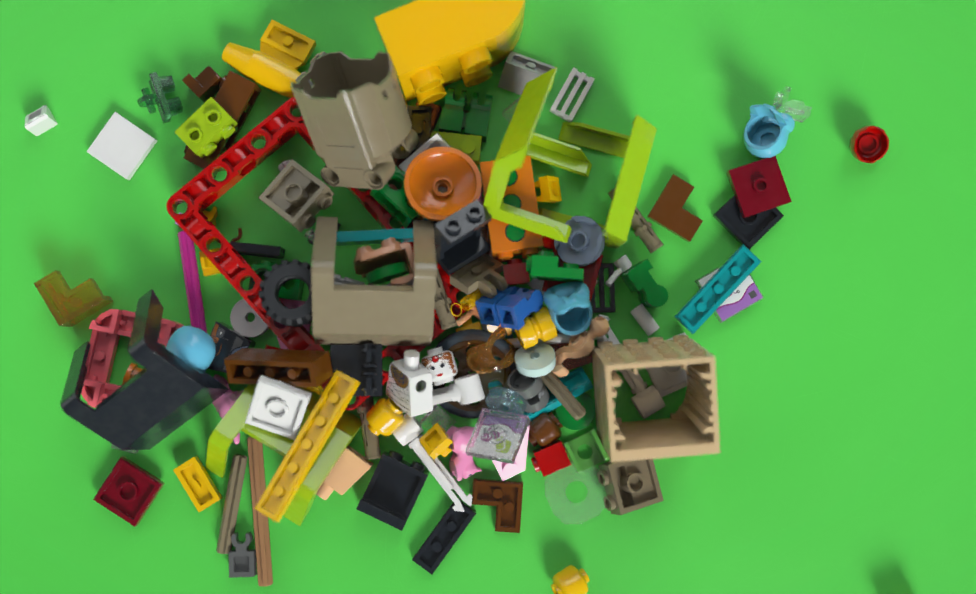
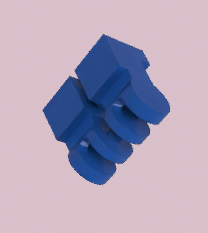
(509, 307)

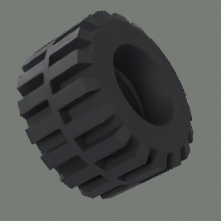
(270, 293)

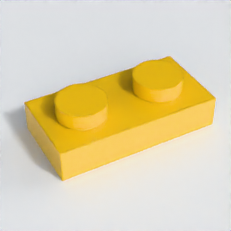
(197, 483)

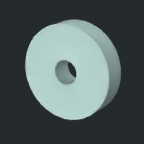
(535, 360)

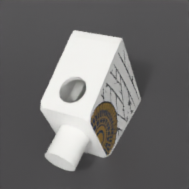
(410, 384)

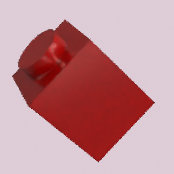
(550, 458)

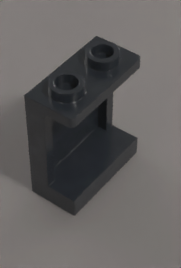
(460, 238)
(393, 489)

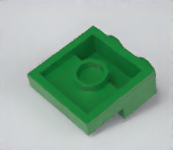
(546, 267)

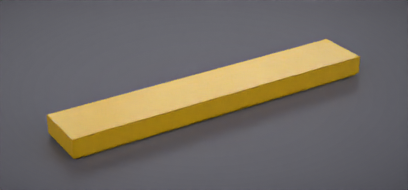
(307, 446)

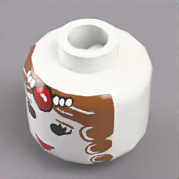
(441, 365)

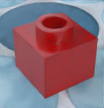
(516, 272)

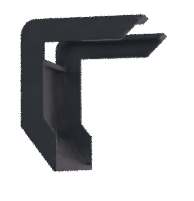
(151, 401)

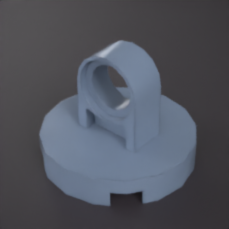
(584, 242)

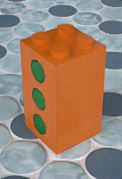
(520, 192)

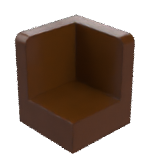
(205, 84)

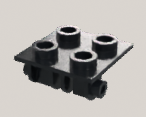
(360, 363)

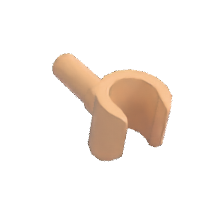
(473, 311)

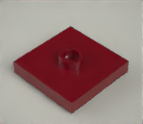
(758, 186)
(128, 491)

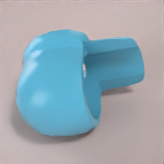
(767, 131)
(569, 307)
(193, 347)

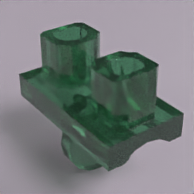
(159, 86)

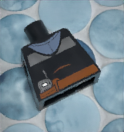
(227, 342)

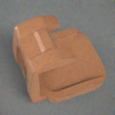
(390, 252)

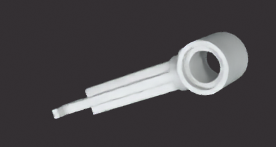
(464, 390)
(646, 400)
(409, 433)

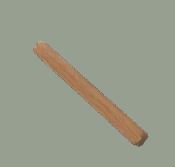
(260, 521)

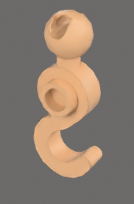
(580, 344)

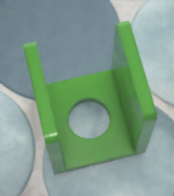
(598, 451)

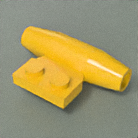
(277, 61)

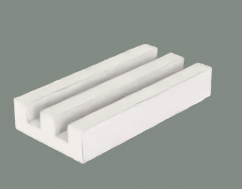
(581, 77)

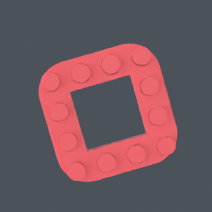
(103, 348)

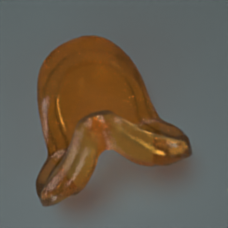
(480, 356)

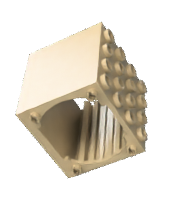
(687, 431)

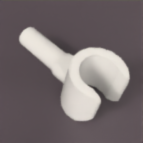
(622, 264)

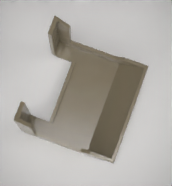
(373, 311)

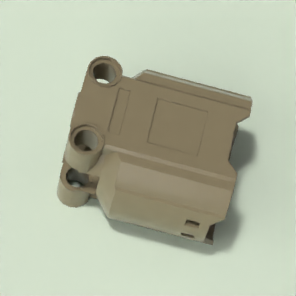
(355, 118)

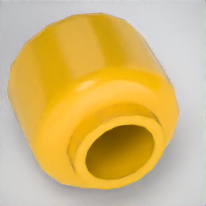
(384, 417)
(570, 581)

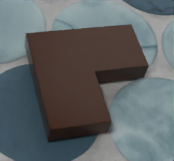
(669, 210)
(504, 495)

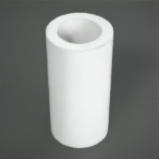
(644, 319)

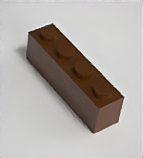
(237, 99)
(287, 366)

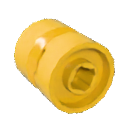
(537, 327)

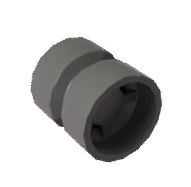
(531, 389)

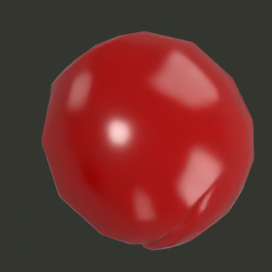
(869, 144)

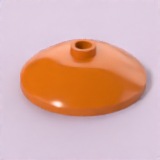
(441, 168)

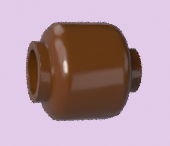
(544, 430)

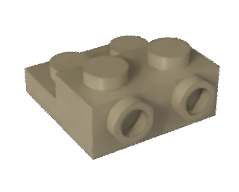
(297, 196)
(629, 485)

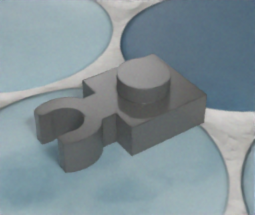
(242, 560)

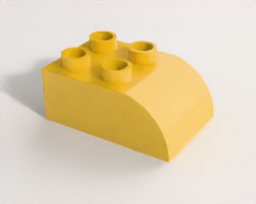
(448, 42)

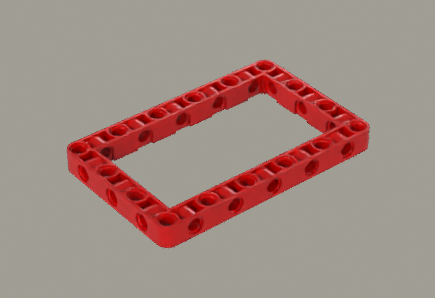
(239, 162)

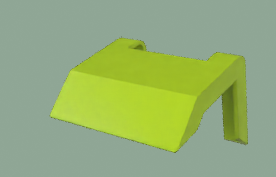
(521, 142)
(636, 153)
(331, 452)

